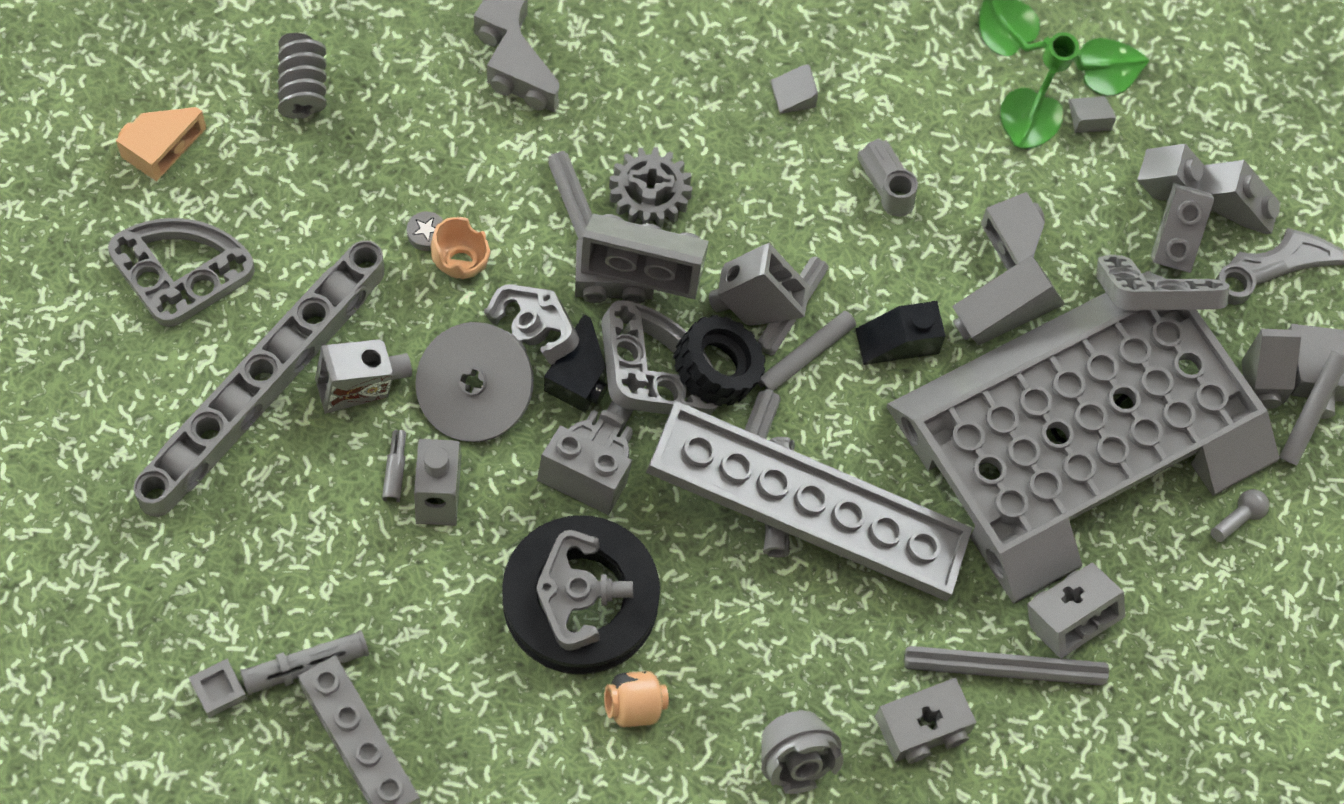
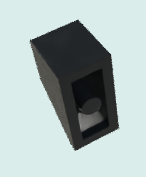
(902, 334)
(581, 373)

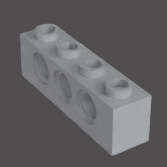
(356, 735)

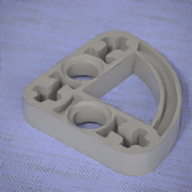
(166, 288)
(635, 373)

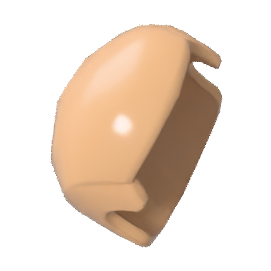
(456, 237)

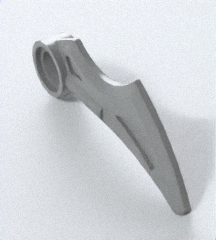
(1294, 253)

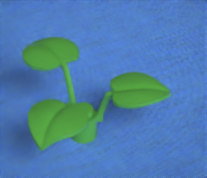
(1030, 116)

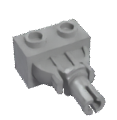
(590, 458)

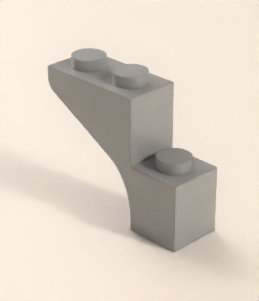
(514, 64)
(1233, 184)

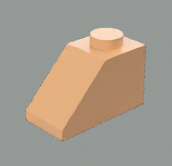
(159, 139)

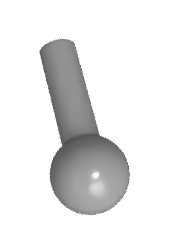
(1251, 505)

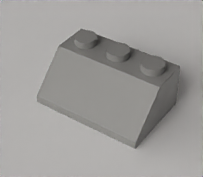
(643, 255)

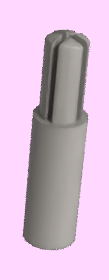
(395, 466)

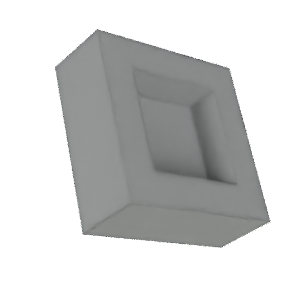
(217, 688)

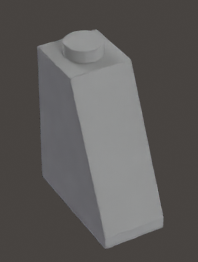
(1007, 302)

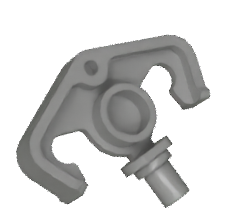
(538, 315)
(571, 589)

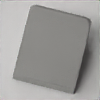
(795, 90)
(1091, 114)

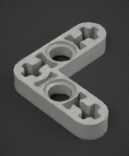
(1132, 291)

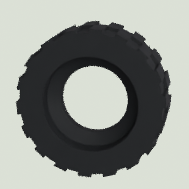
(736, 343)

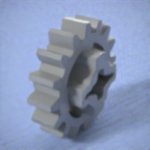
(669, 184)

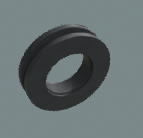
(618, 552)

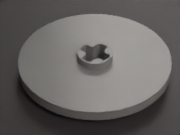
(447, 396)

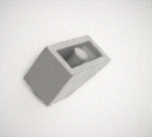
(1014, 228)
(1272, 365)

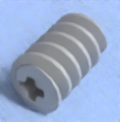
(301, 76)

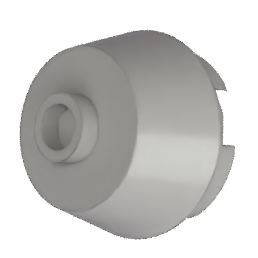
(799, 751)

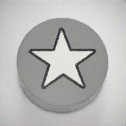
(421, 229)

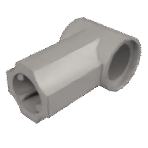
(888, 177)

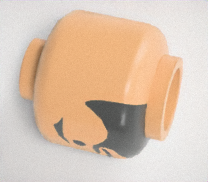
(635, 699)

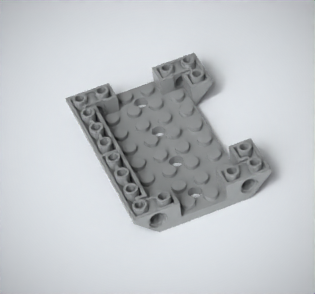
(1067, 381)

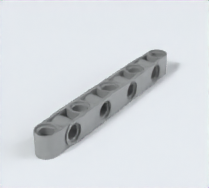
(241, 397)

